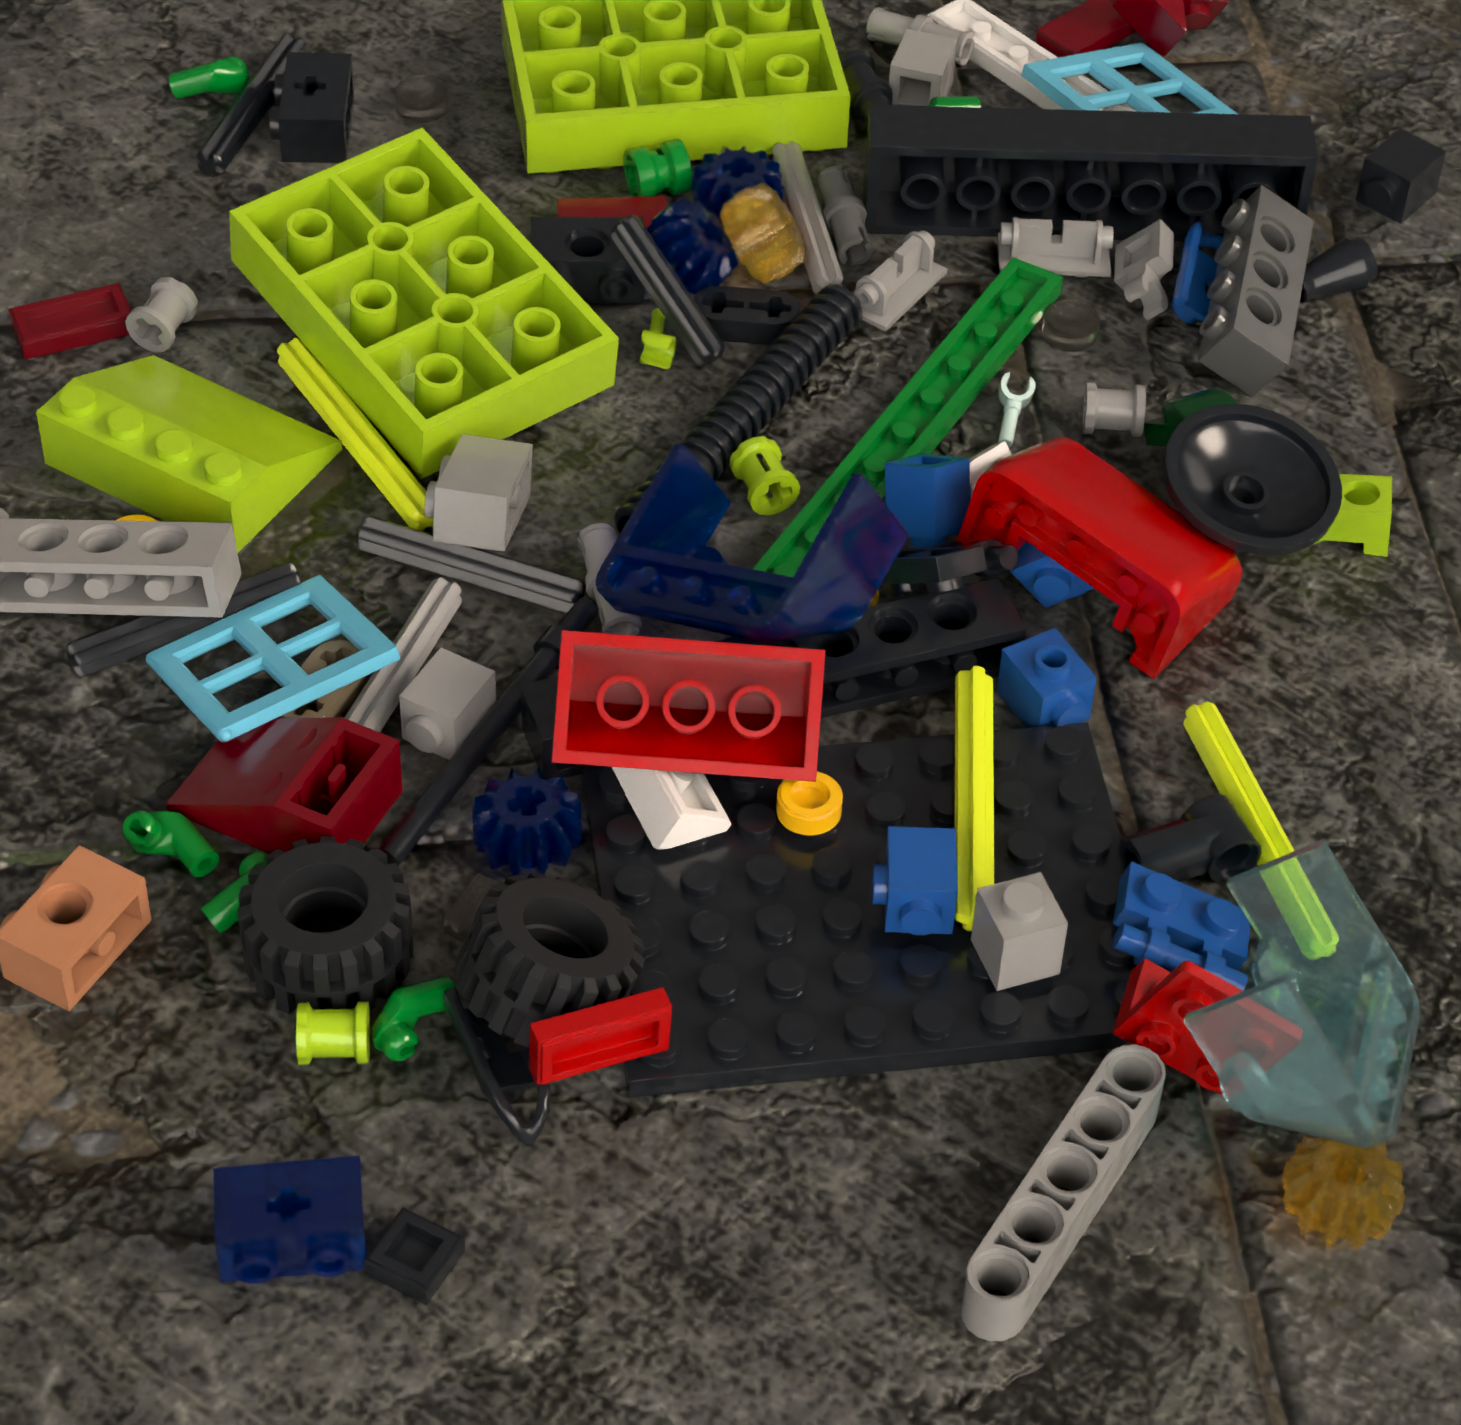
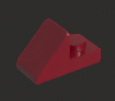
(1166, 21)

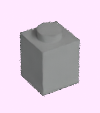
(922, 68)
(446, 703)
(1019, 931)

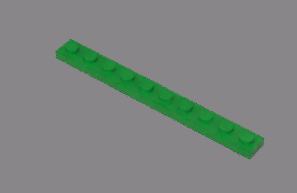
(930, 400)

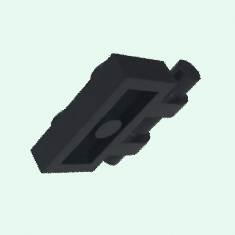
(945, 565)

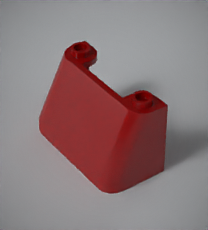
(1112, 538)

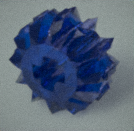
(731, 172)
(694, 244)
(527, 822)

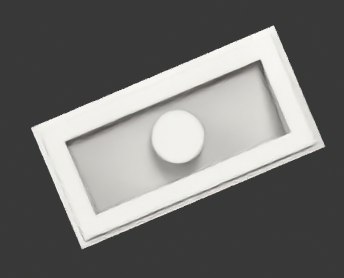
(673, 805)

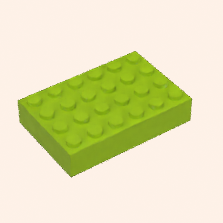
(657, 71)
(422, 299)

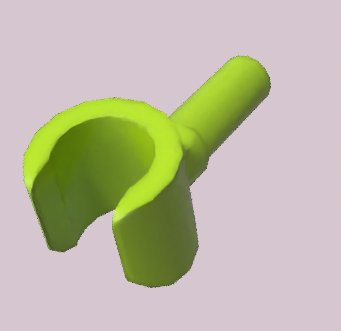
(658, 347)

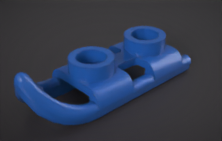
(1195, 272)

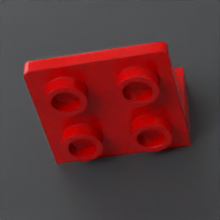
(1156, 1009)

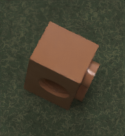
(73, 927)

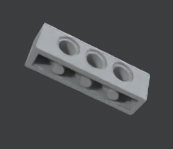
(117, 567)

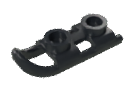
(503, 1074)

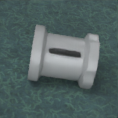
(158, 319)
(1113, 409)

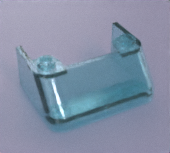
(1331, 1012)

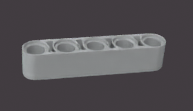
(1113, 1107)

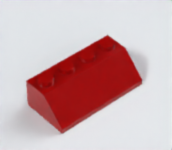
(688, 706)

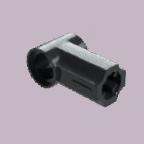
(1205, 840)

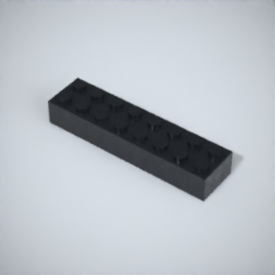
(983, 166)

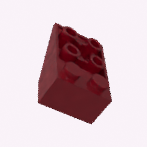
(294, 783)

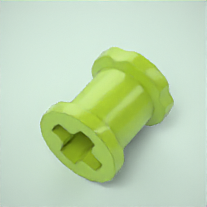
(764, 476)
(333, 1033)

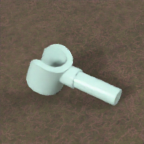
(1012, 408)

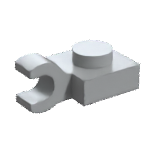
(1142, 263)

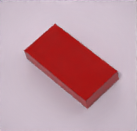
(599, 1036)

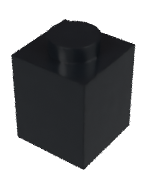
(1400, 175)

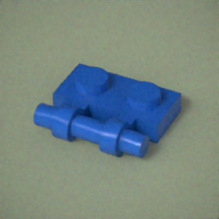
(1179, 924)

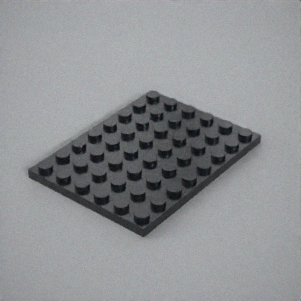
(787, 961)

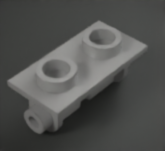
(1077, 252)
(899, 281)

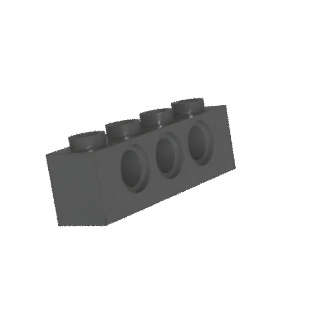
(1256, 290)

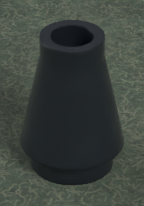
(1339, 270)

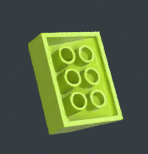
(181, 445)

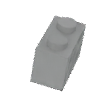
(480, 492)

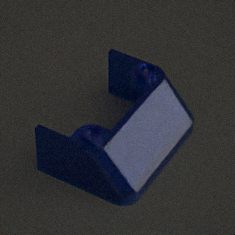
(671, 575)

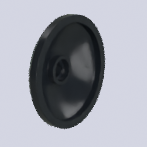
(1252, 479)

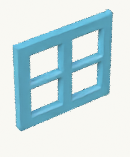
(1100, 64)
(297, 686)

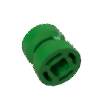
(654, 171)

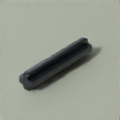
(667, 290)

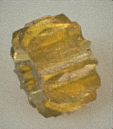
(763, 233)
(1343, 1190)

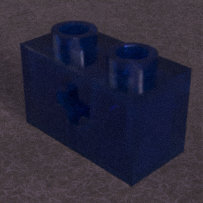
(289, 1219)

